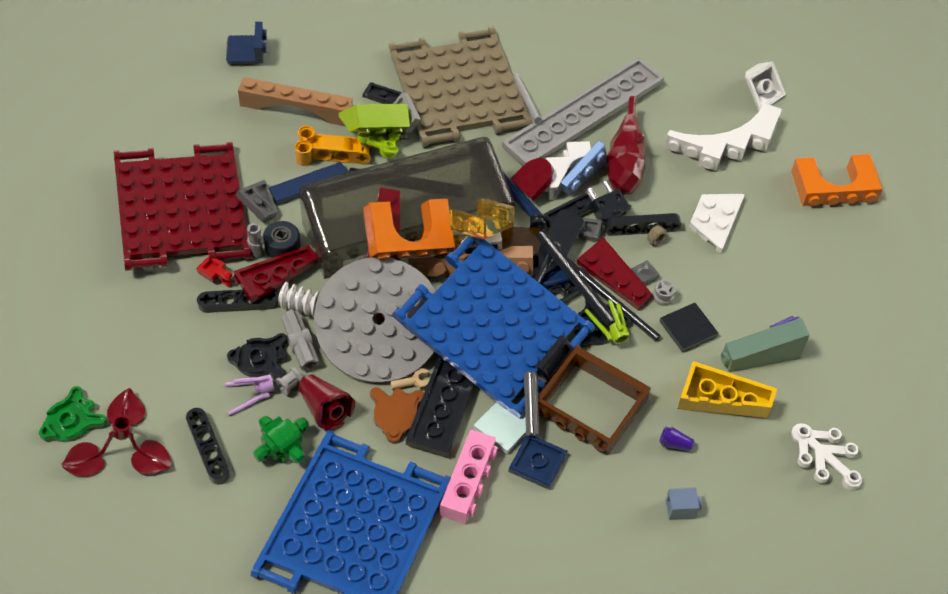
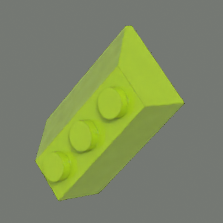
(376, 117)

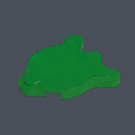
(71, 418)

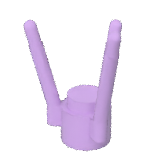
(261, 384)

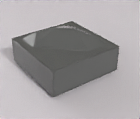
(591, 229)
(645, 272)

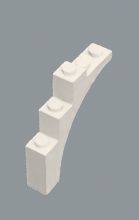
(731, 144)

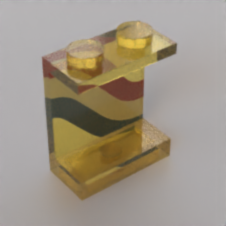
(489, 219)

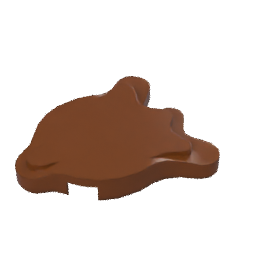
(395, 412)

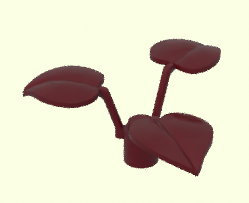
(122, 413)

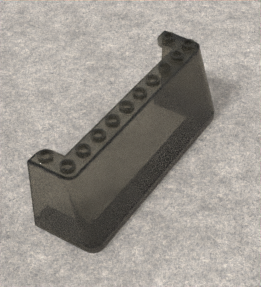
(335, 205)

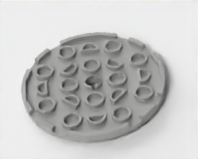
(346, 324)

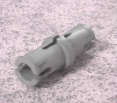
(255, 240)

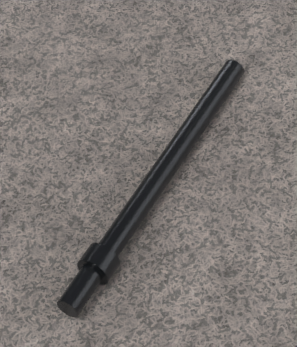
(626, 311)

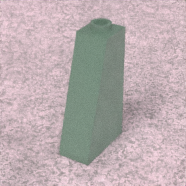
(767, 346)

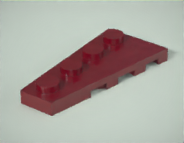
(612, 271)
(270, 274)

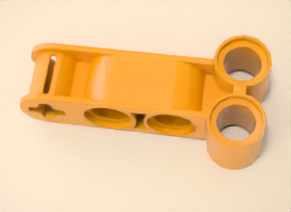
(329, 148)

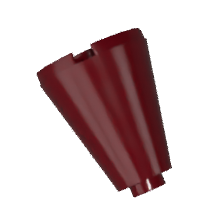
(326, 402)

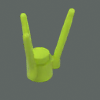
(618, 330)

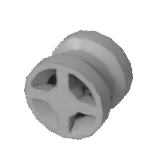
(664, 292)

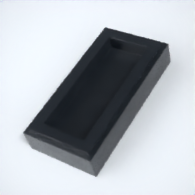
(554, 358)

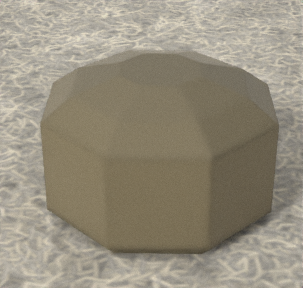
(656, 235)

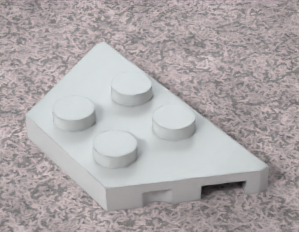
(715, 217)

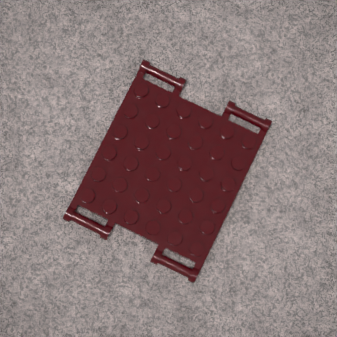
(180, 206)

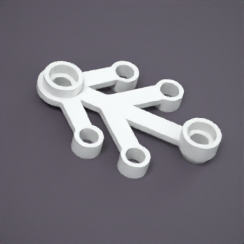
(825, 453)

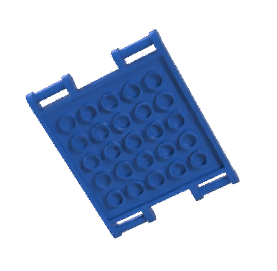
(491, 321)
(351, 523)

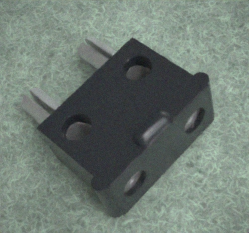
(609, 205)

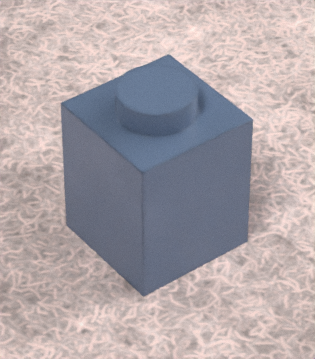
(683, 503)

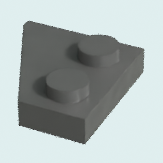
(258, 201)

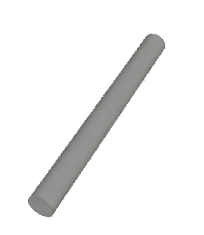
(533, 111)

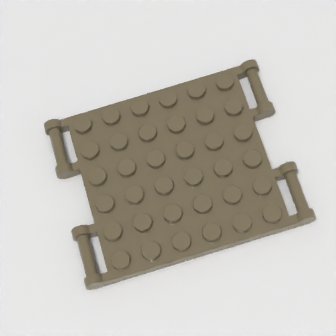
(459, 86)

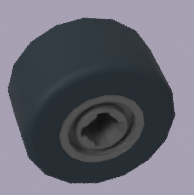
(281, 238)

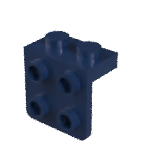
(247, 48)

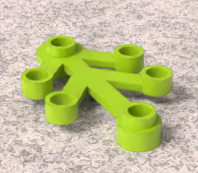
(387, 148)

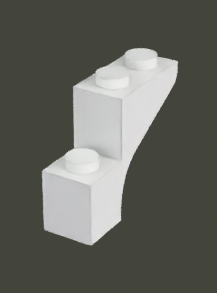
(563, 165)

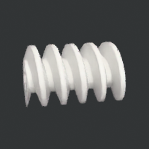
(298, 299)

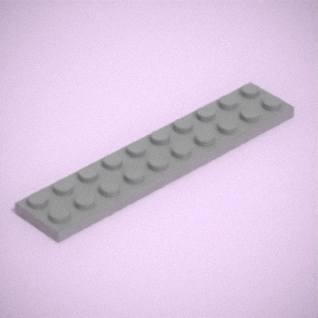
(583, 112)

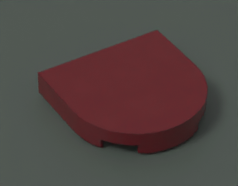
(534, 177)

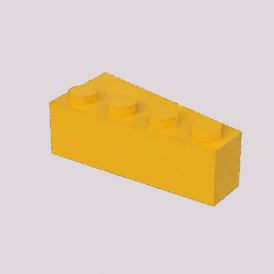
(725, 393)

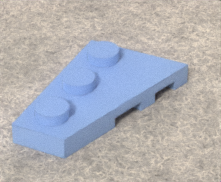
(586, 168)

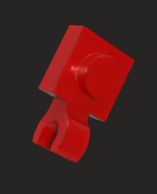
(215, 270)

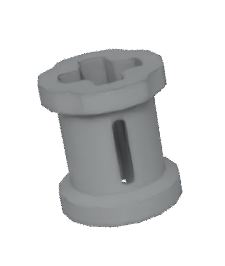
(289, 381)

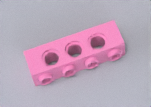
(476, 445)

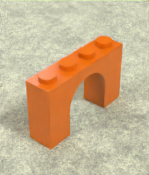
(817, 191)
(386, 242)

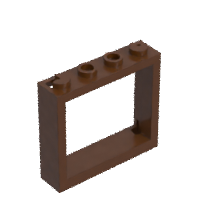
(605, 373)

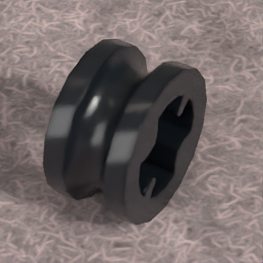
(538, 221)

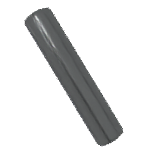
(531, 404)

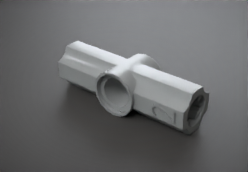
(300, 340)

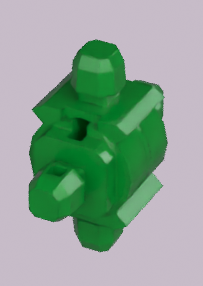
(281, 439)

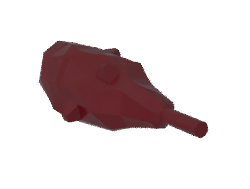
(627, 153)

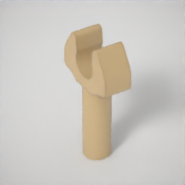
(414, 380)

